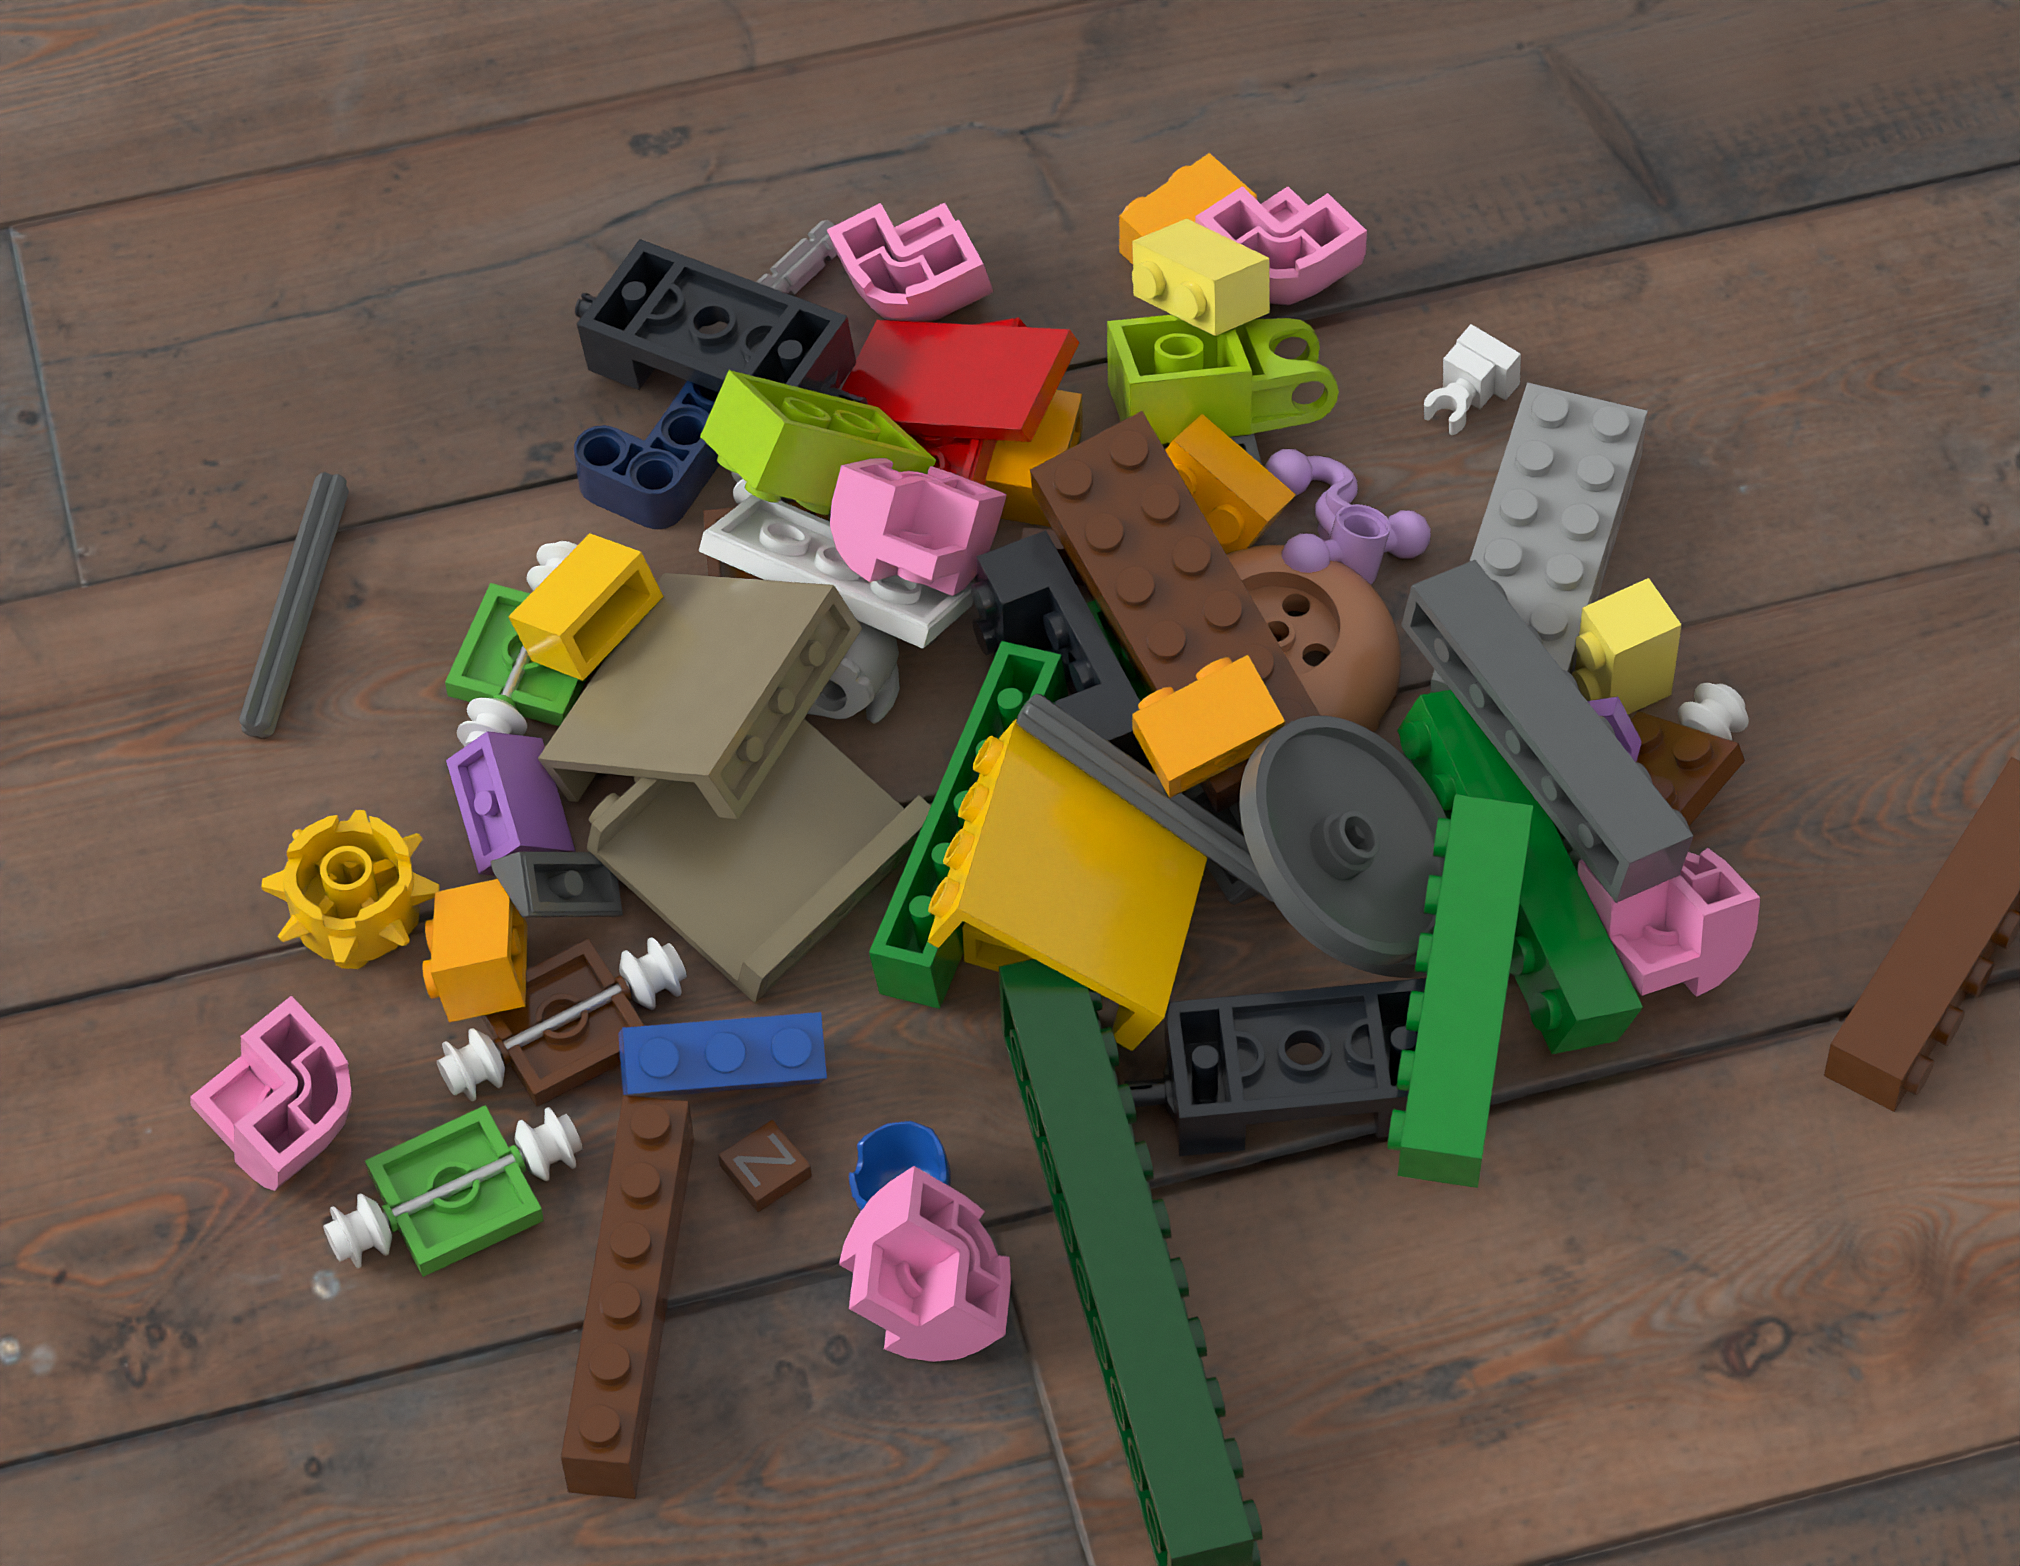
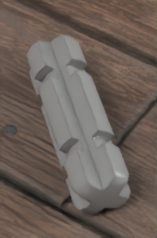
(801, 261)

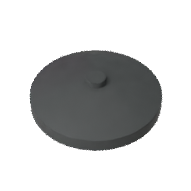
(1343, 837)

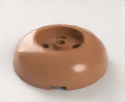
(1340, 619)

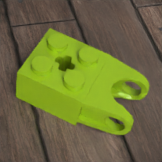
(1230, 378)

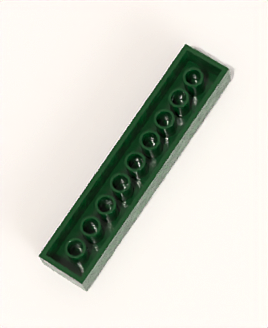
(1124, 1272)

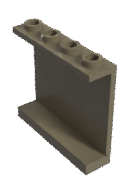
(706, 687)
(764, 884)

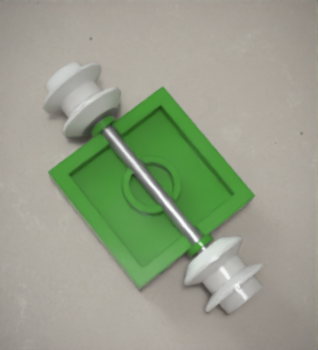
(497, 671)
(454, 1190)

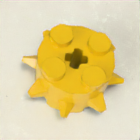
(350, 889)

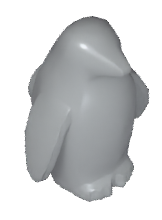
(863, 679)

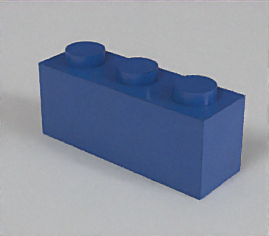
(722, 1055)

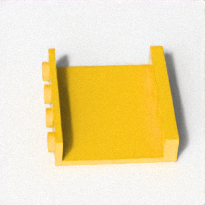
(1070, 878)

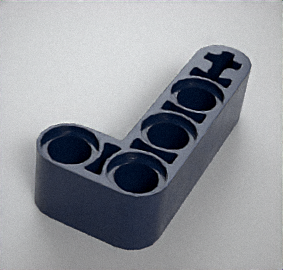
(658, 462)

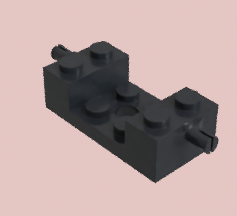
(662, 299)
(1034, 603)
(1234, 1071)

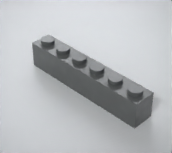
(1547, 731)

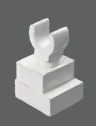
(1472, 374)

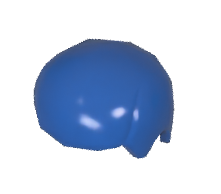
(893, 1151)

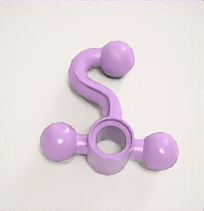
(1348, 532)

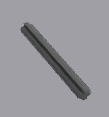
(294, 605)
(1140, 788)

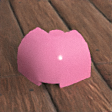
(1304, 243)
(913, 268)
(913, 523)
(1682, 929)
(280, 1096)
(927, 1270)

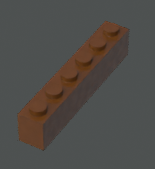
(1937, 957)
(628, 1298)

